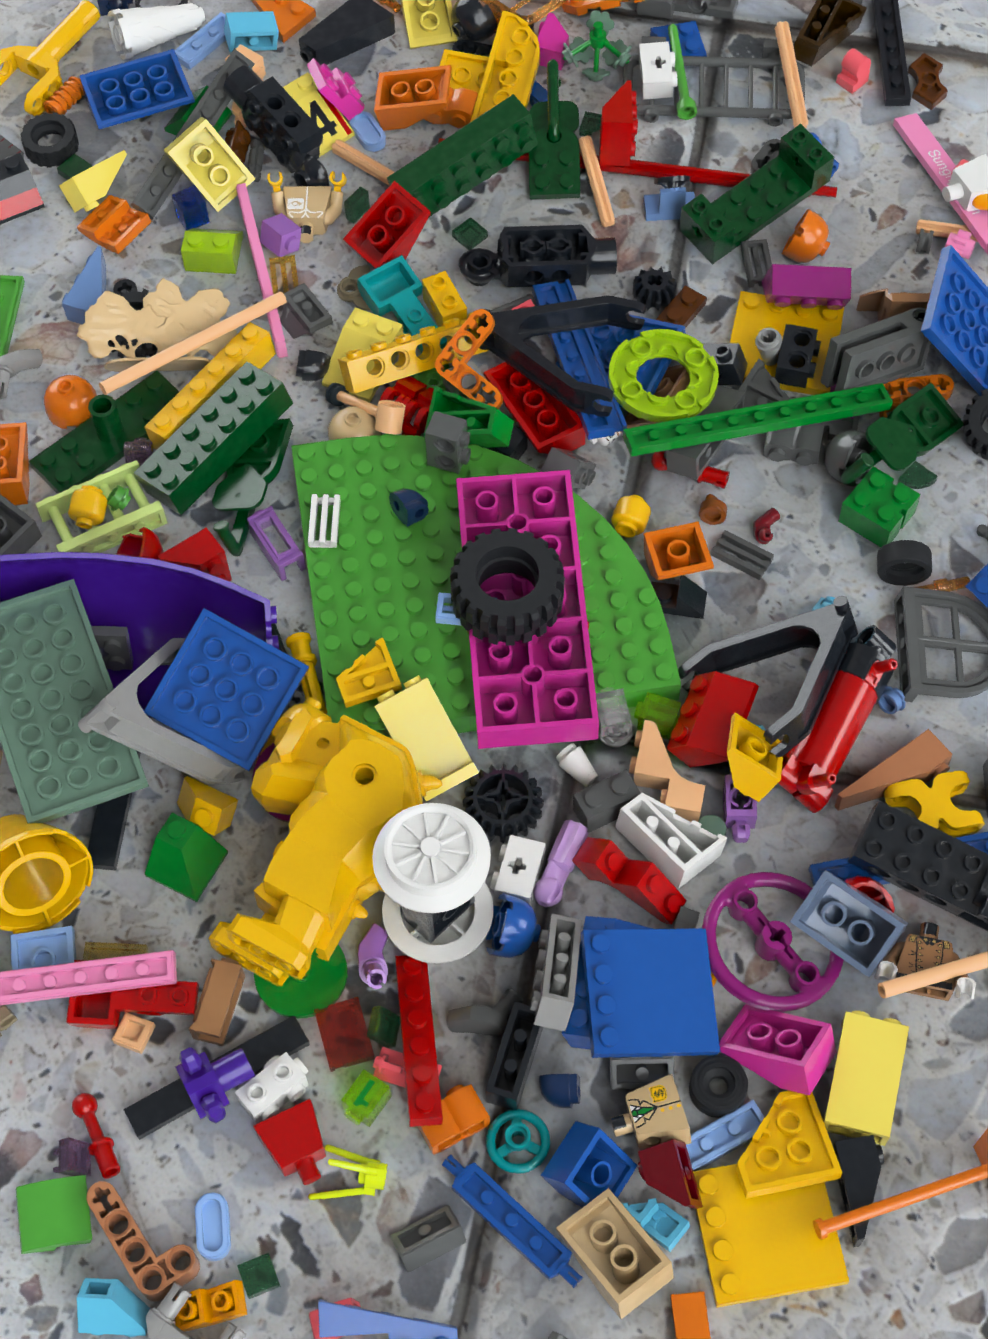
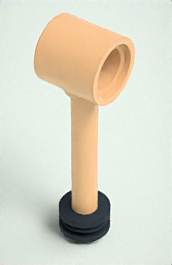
(388, 413)

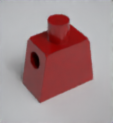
(294, 1141)

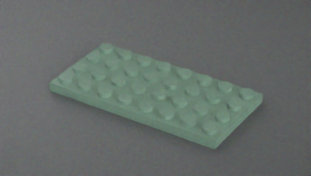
(46, 687)

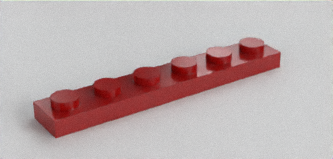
(418, 1042)

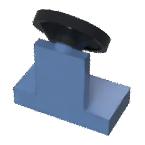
(670, 200)

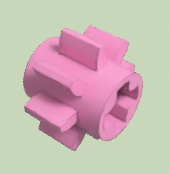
(962, 243)

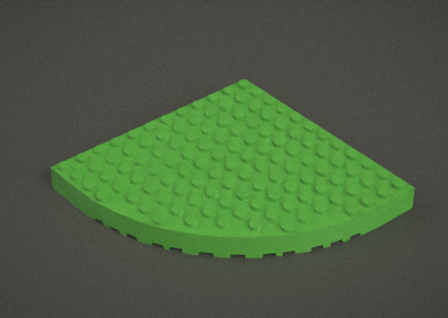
(390, 575)

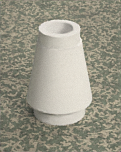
(575, 763)

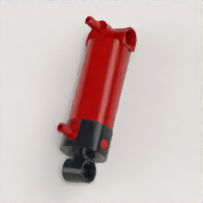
(857, 687)

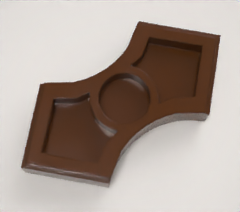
(929, 88)

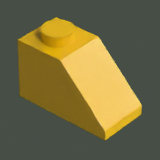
(206, 806)

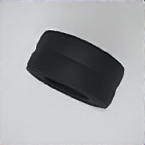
(723, 1068)

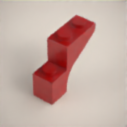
(636, 879)

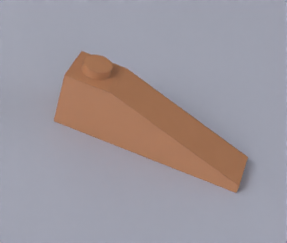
(919, 759)

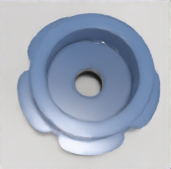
(892, 700)

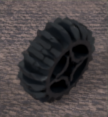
(529, 802)

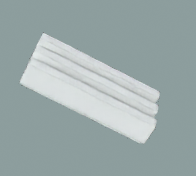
(324, 501)

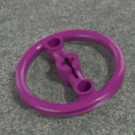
(778, 950)

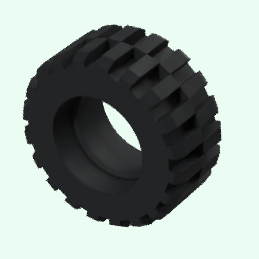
(513, 554)

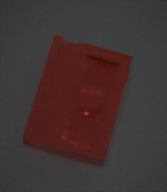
(344, 1034)

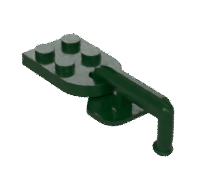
(556, 158)
(907, 432)
(248, 483)

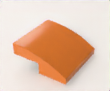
(114, 224)

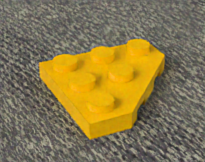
(788, 1149)

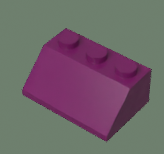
(807, 286)

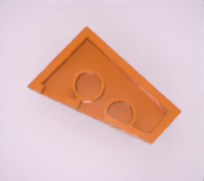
(289, 15)

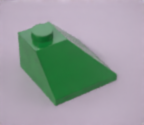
(184, 857)

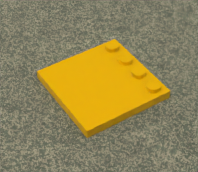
(756, 314)
(766, 1241)

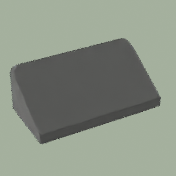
(638, 1071)
(428, 1238)

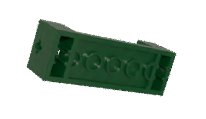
(760, 198)

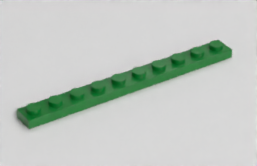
(756, 419)

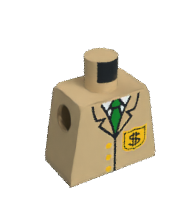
(653, 1115)

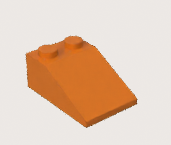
(411, 95)
(14, 463)

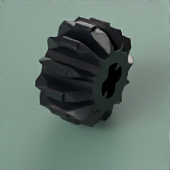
(654, 288)

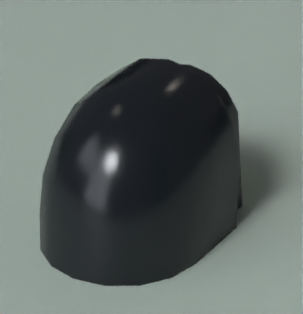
(312, 365)

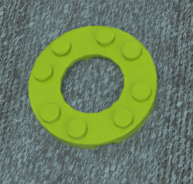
(663, 344)

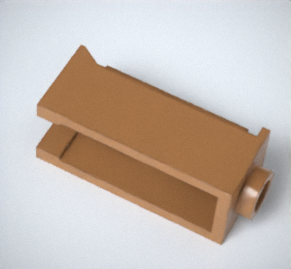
(217, 1001)

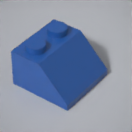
(588, 1165)

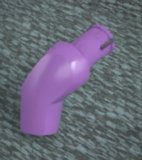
(371, 961)

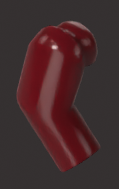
(761, 526)

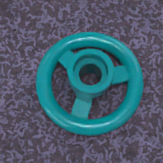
(518, 1128)

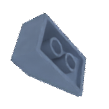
(849, 923)

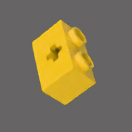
(443, 298)

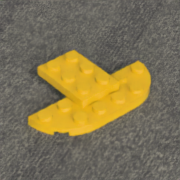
(505, 72)

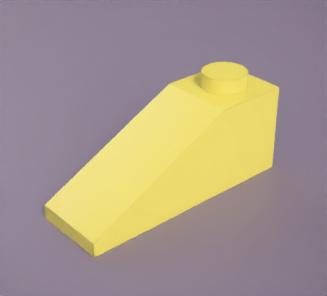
(92, 184)

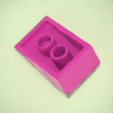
(780, 1047)

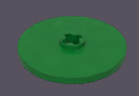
(319, 988)

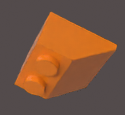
(676, 551)

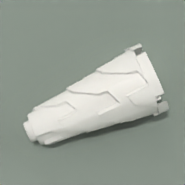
(143, 28)

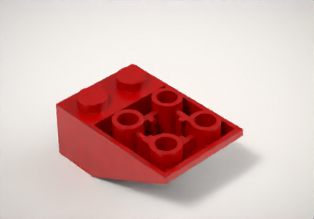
(619, 128)

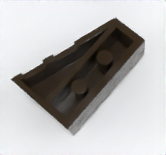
(826, 28)

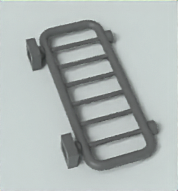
(770, 60)

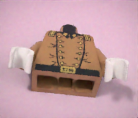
(921, 953)

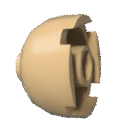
(352, 423)

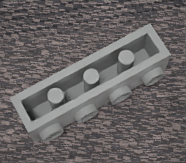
(557, 972)

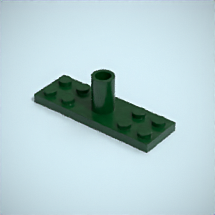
(101, 438)

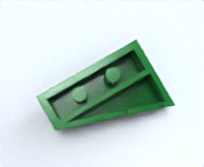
(485, 423)

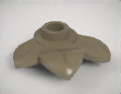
(350, 283)

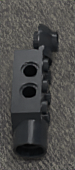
(279, 124)
(541, 256)

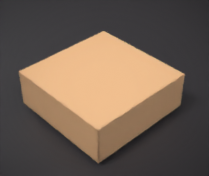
(133, 1032)

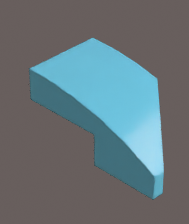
(659, 1222)

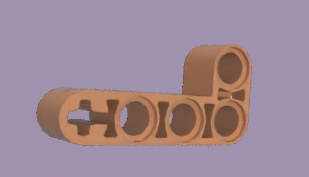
(132, 1239)

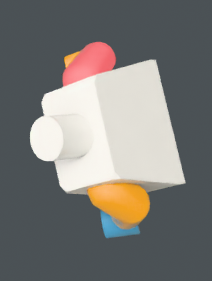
(969, 184)

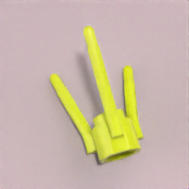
(371, 1174)

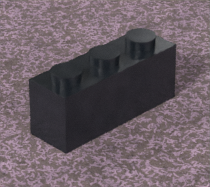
(514, 1058)

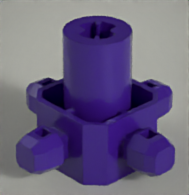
(209, 1081)

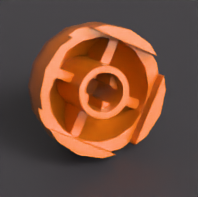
(808, 238)
(68, 401)

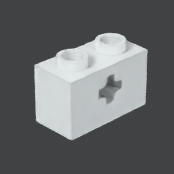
(656, 70)
(523, 855)

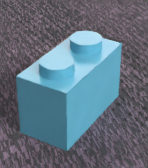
(251, 29)

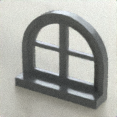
(912, 643)

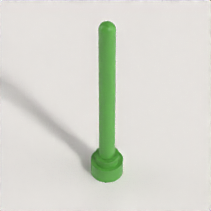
(686, 105)

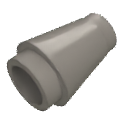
(769, 345)

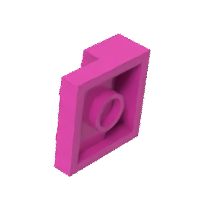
(337, 88)

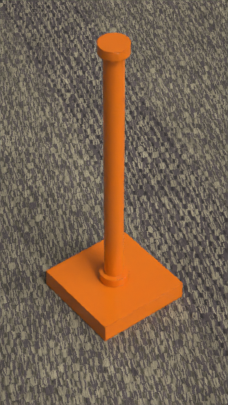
(907, 1198)

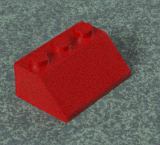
(706, 717)

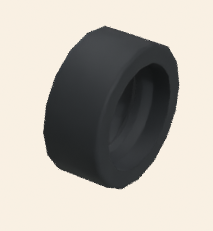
(904, 562)

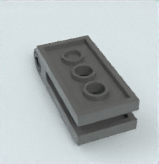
(877, 352)

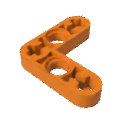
(461, 368)
(920, 382)

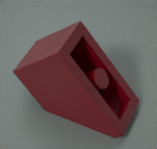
(670, 1172)

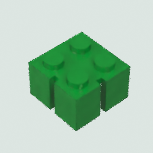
(876, 507)

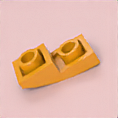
(212, 1306)

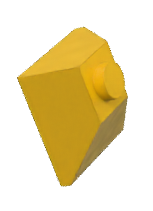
(751, 764)

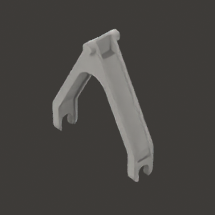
(124, 721)

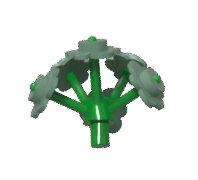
(615, 54)

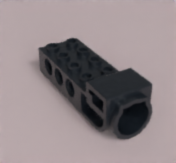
(924, 863)

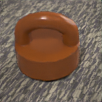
(712, 510)

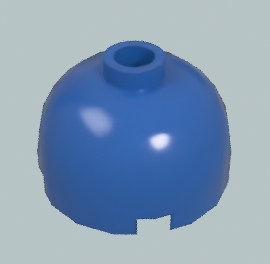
(512, 927)

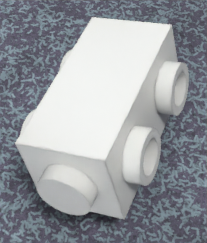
(273, 1087)

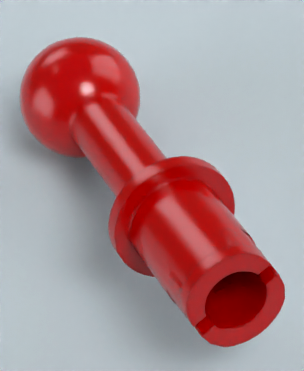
(709, 475)
(85, 1107)

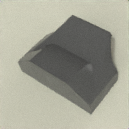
(303, 312)

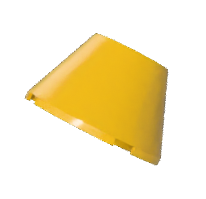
(39, 874)

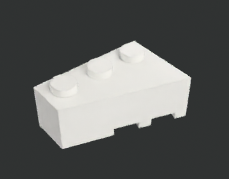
(667, 840)

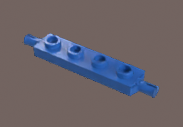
(512, 1221)

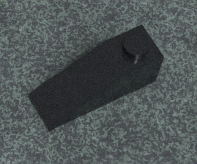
(861, 1167)

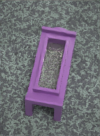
(275, 541)

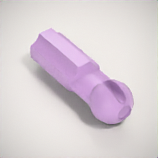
(549, 888)

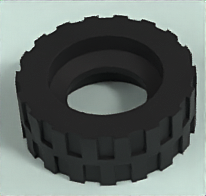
(45, 125)

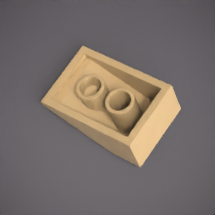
(616, 1253)

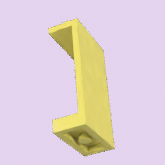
(422, 726)
(866, 1077)

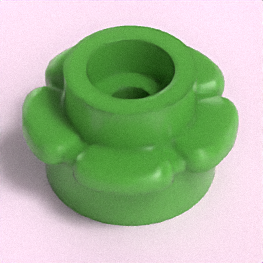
(119, 498)

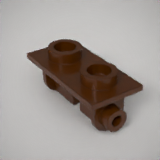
(238, 140)

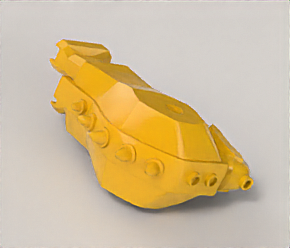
(340, 793)

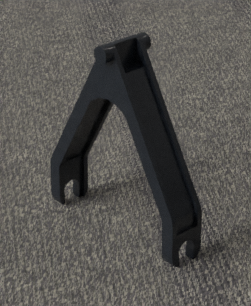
(518, 325)
(823, 629)

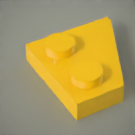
(369, 676)

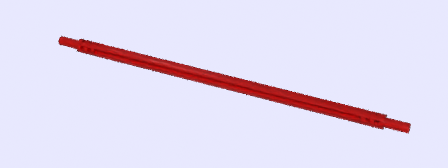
(697, 175)

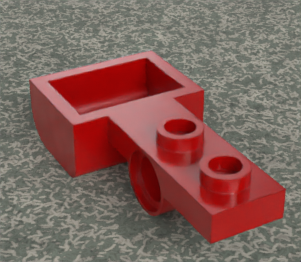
(104, 1009)

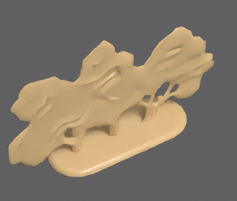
(161, 321)

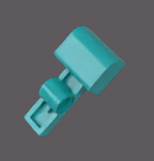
(396, 289)

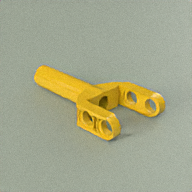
(43, 60)

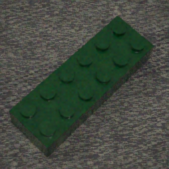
(469, 155)
(213, 437)

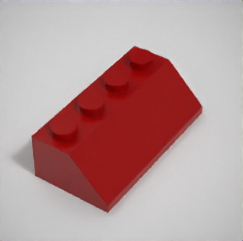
(538, 413)

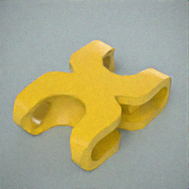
(934, 803)

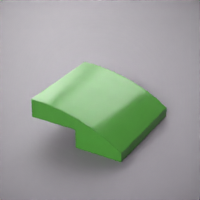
(53, 1214)

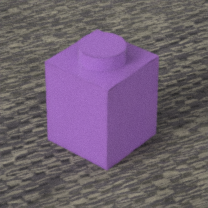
(280, 235)

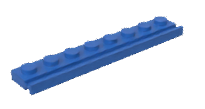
(580, 360)

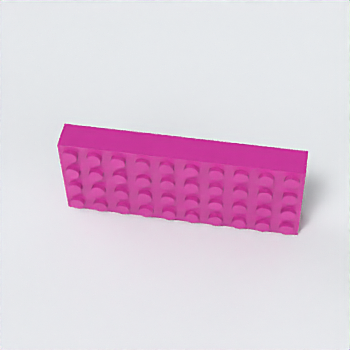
(546, 685)

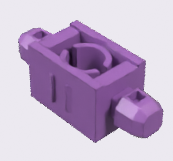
(738, 819)

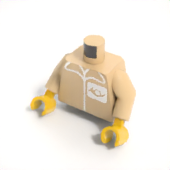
(309, 206)

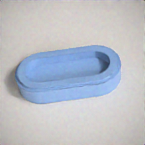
(368, 132)
(212, 1226)

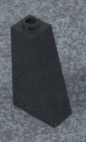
(347, 31)

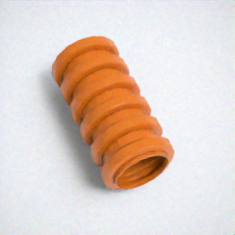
(64, 97)

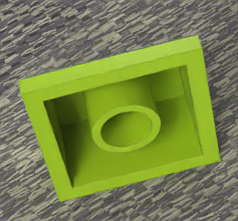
(211, 250)

